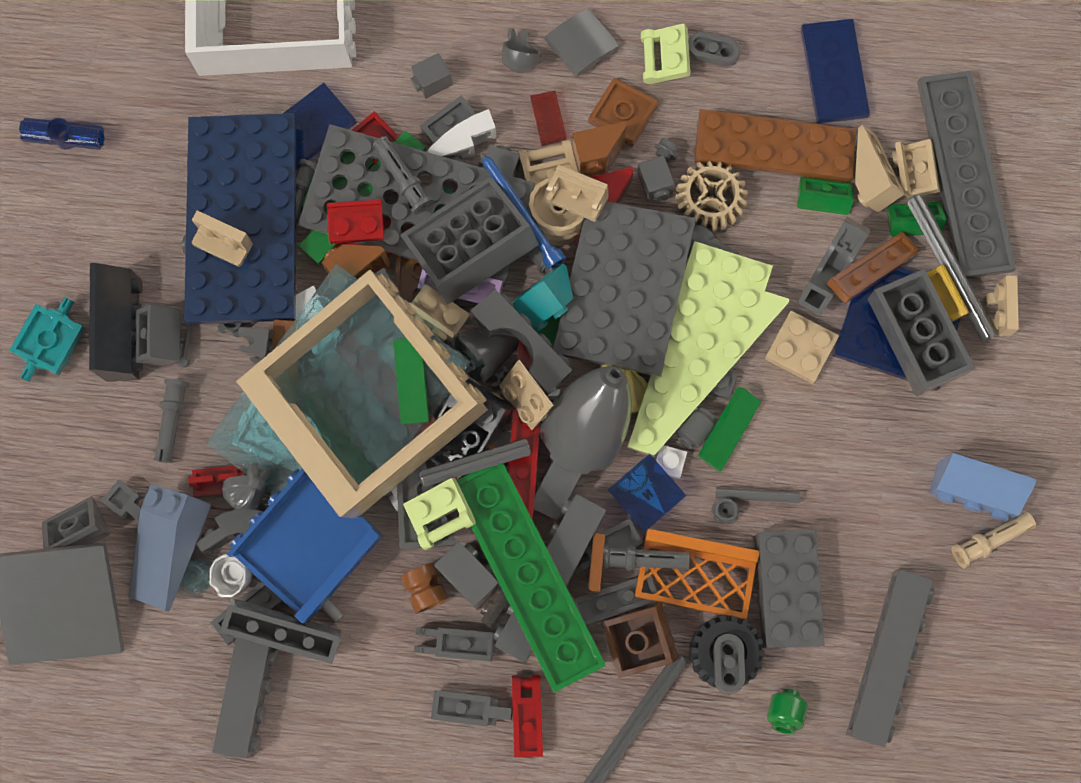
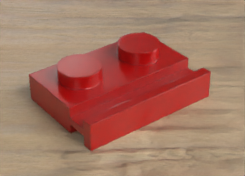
(355, 221)

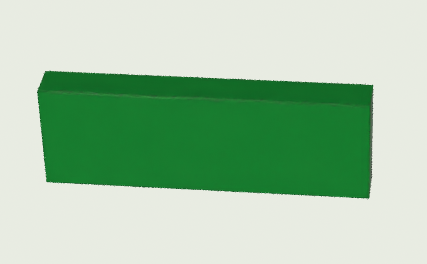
(411, 383)
(729, 429)

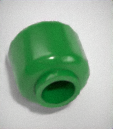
(787, 711)

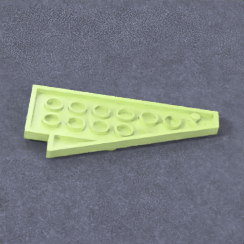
(714, 324)

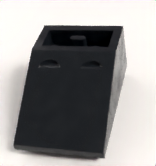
(480, 433)

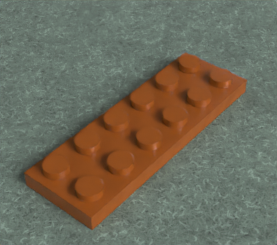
(775, 145)

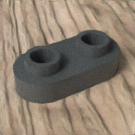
(713, 47)
(729, 665)

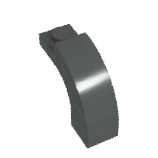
(836, 259)
(230, 524)

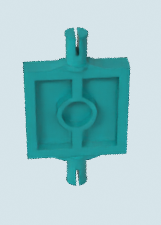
(47, 339)

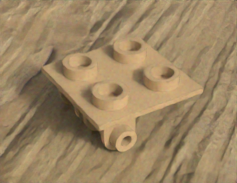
(525, 395)

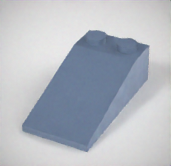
(164, 544)

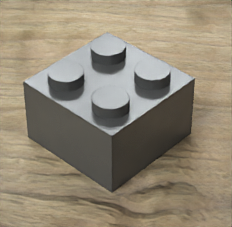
(467, 574)

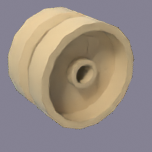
(557, 224)

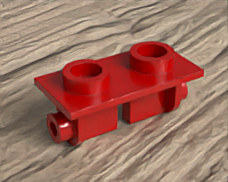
(210, 480)

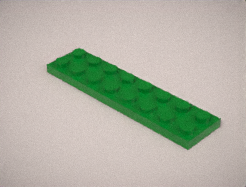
(529, 578)

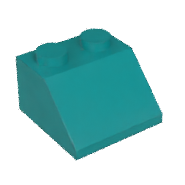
(545, 298)

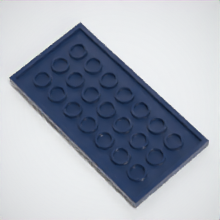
(245, 177)

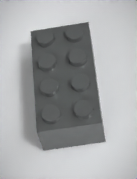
(920, 332)
(789, 589)

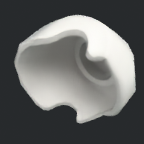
(229, 576)

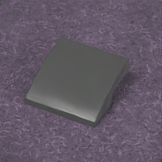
(582, 42)

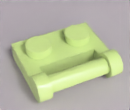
(673, 53)
(434, 505)

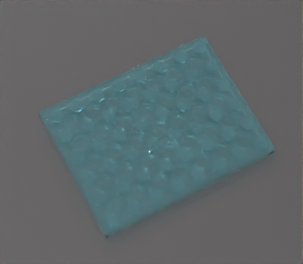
(342, 389)

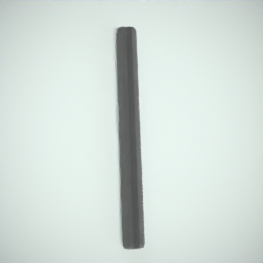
(946, 257)
(636, 721)

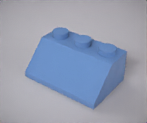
(981, 486)

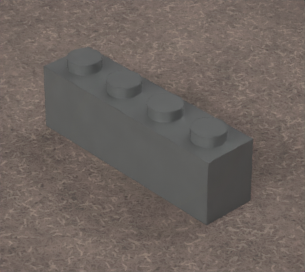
(280, 631)
(244, 699)

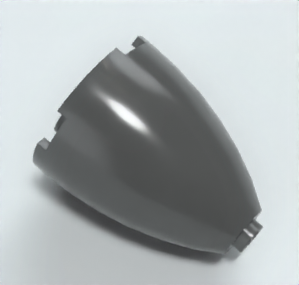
(589, 421)

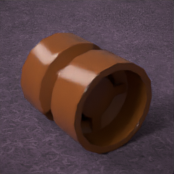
(424, 588)

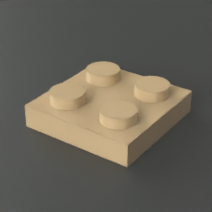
(801, 347)

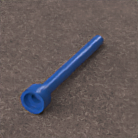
(551, 255)

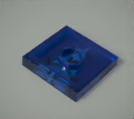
(646, 493)

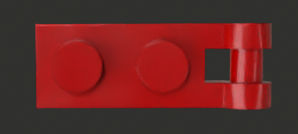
(527, 717)

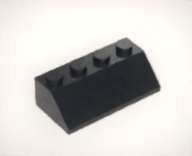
(113, 322)

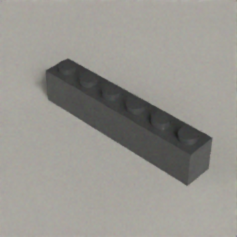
(566, 549)
(889, 658)

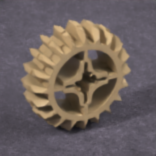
(700, 178)

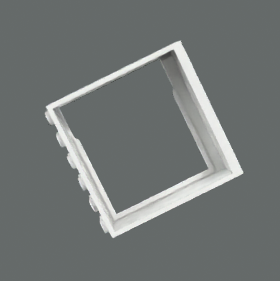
(209, 57)

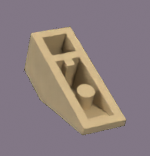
(874, 174)

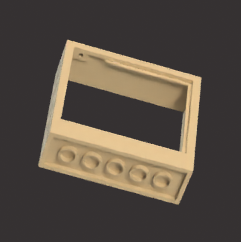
(304, 441)

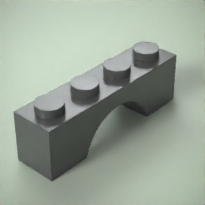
(498, 317)

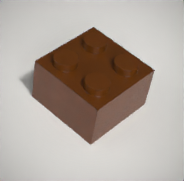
(640, 640)

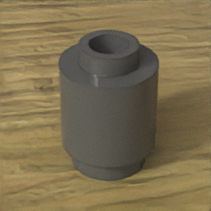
(696, 428)

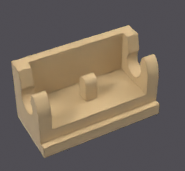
(577, 193)

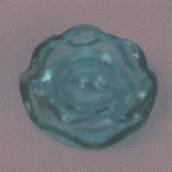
(201, 582)

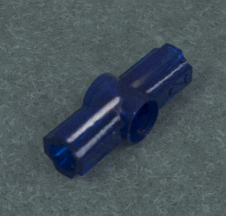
(48, 133)

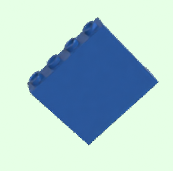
(303, 546)

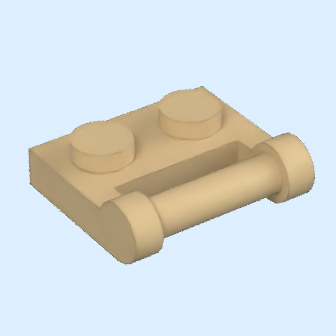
(546, 170)

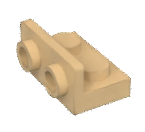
(221, 239)
(441, 318)

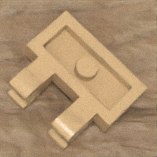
(1007, 299)

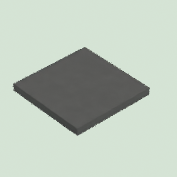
(58, 604)

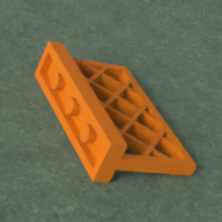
(706, 551)

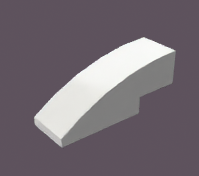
(464, 136)

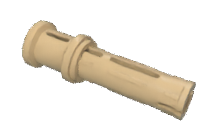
(982, 545)

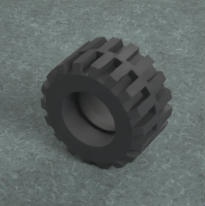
(719, 626)

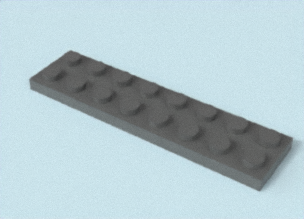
(966, 174)

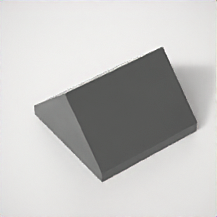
(75, 526)

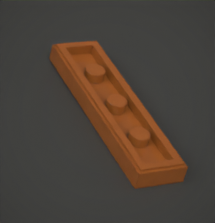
(873, 267)

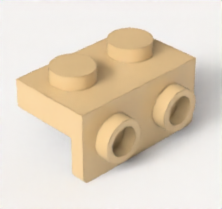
(916, 168)

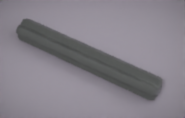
(475, 462)

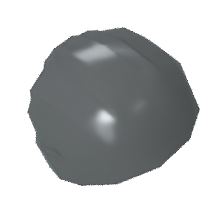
(518, 54)
(247, 490)

